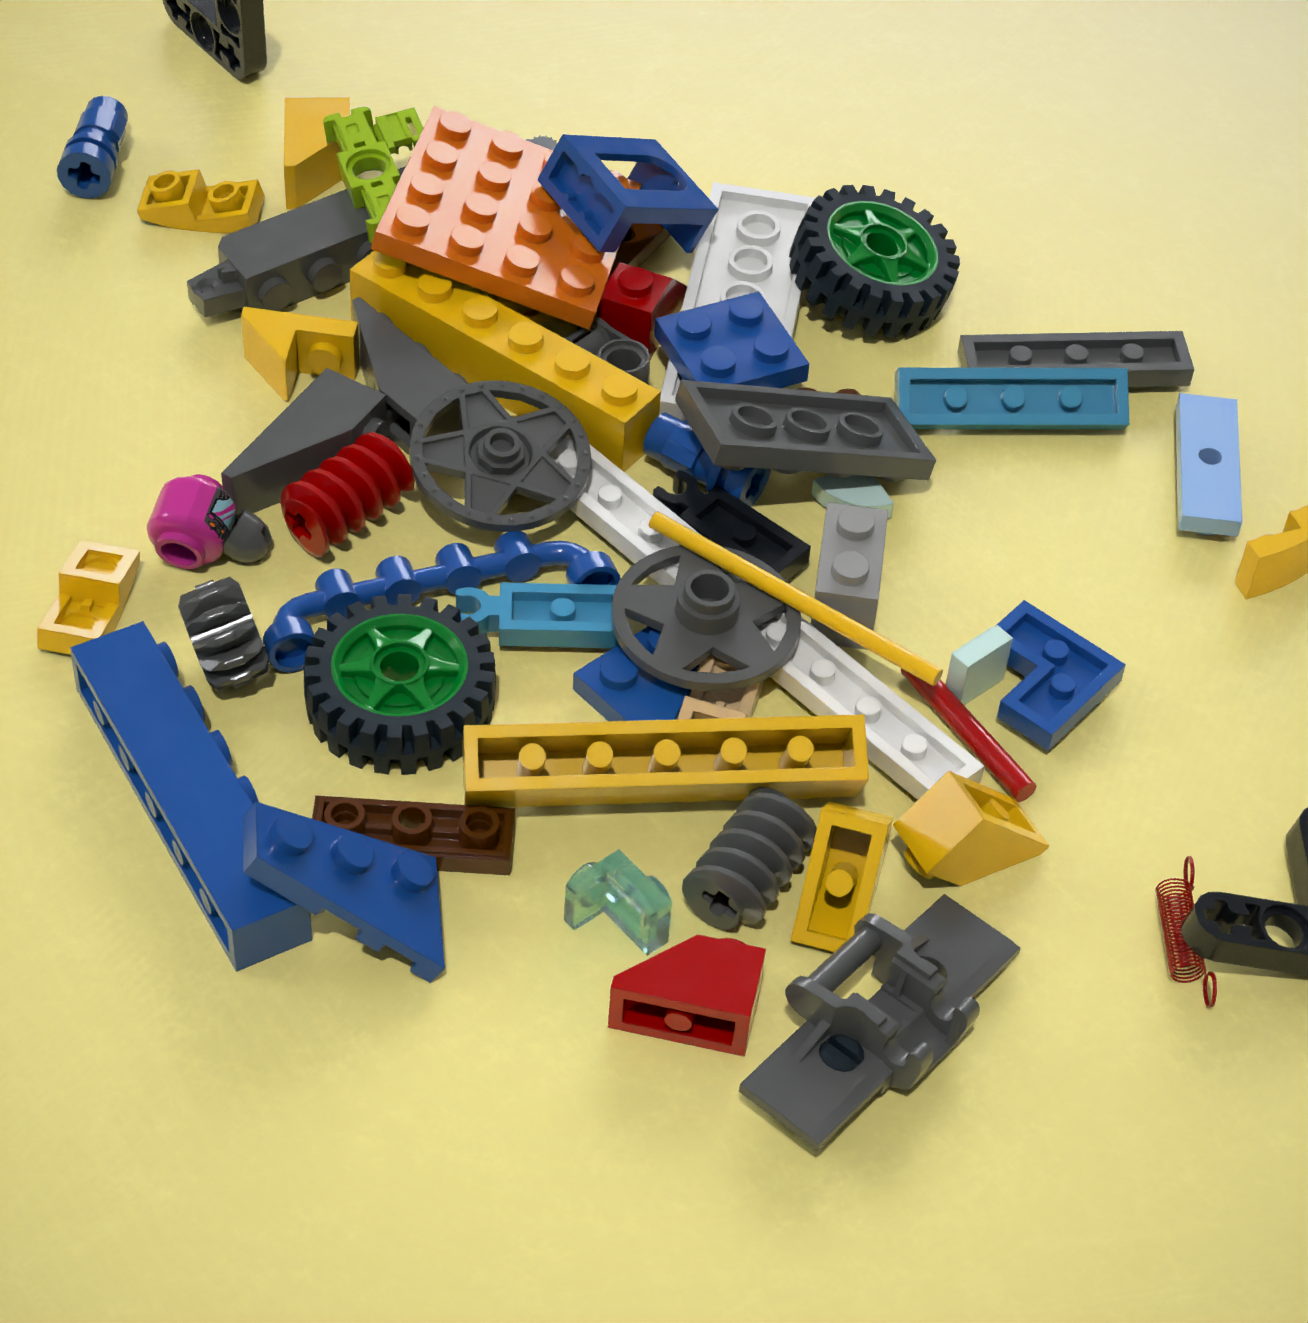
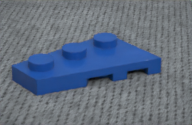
(361, 879)

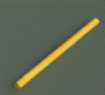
(796, 599)

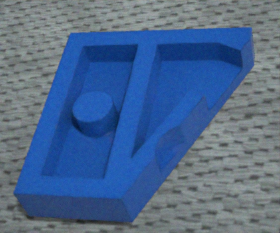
(624, 690)

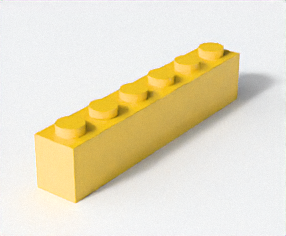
(496, 343)
(663, 760)

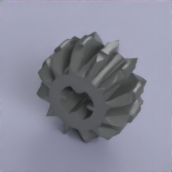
(223, 633)

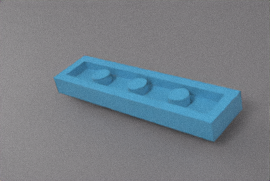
(1013, 398)

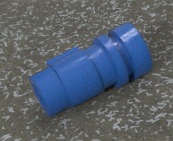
(93, 149)
(678, 448)

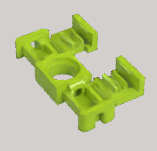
(368, 149)

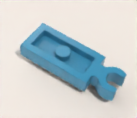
(543, 614)

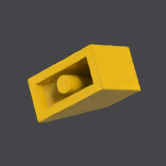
(308, 158)
(966, 831)
(840, 875)

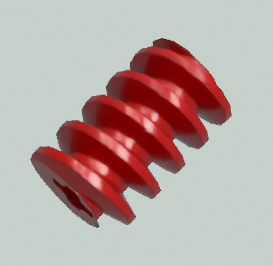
(345, 492)

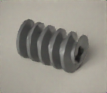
(749, 860)

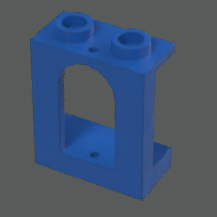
(603, 205)

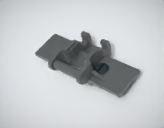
(893, 1038)

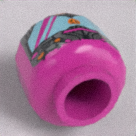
(191, 521)

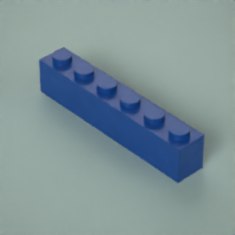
(185, 788)

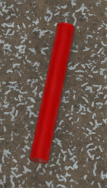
(975, 737)

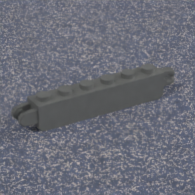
(289, 256)

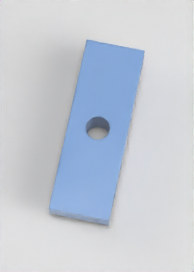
(1208, 465)

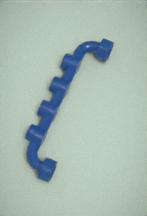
(454, 569)

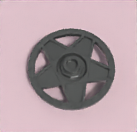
(499, 456)
(700, 619)

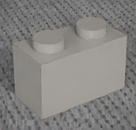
(851, 565)

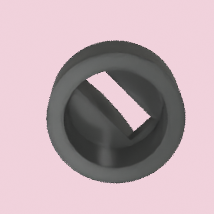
(248, 538)

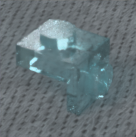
(625, 895)

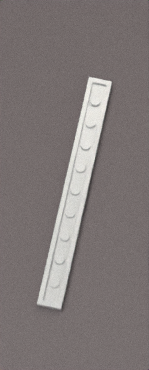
(818, 671)

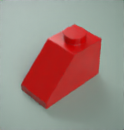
(636, 298)
(692, 994)

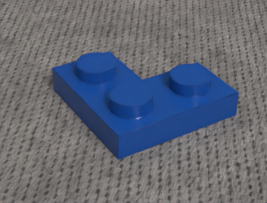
(1061, 674)

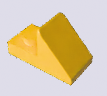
(293, 343)

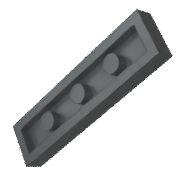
(1150, 356)

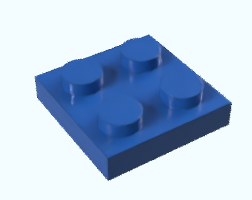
(732, 344)

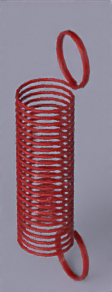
(1182, 955)

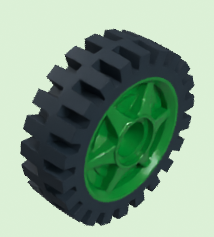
(874, 261)
(398, 683)

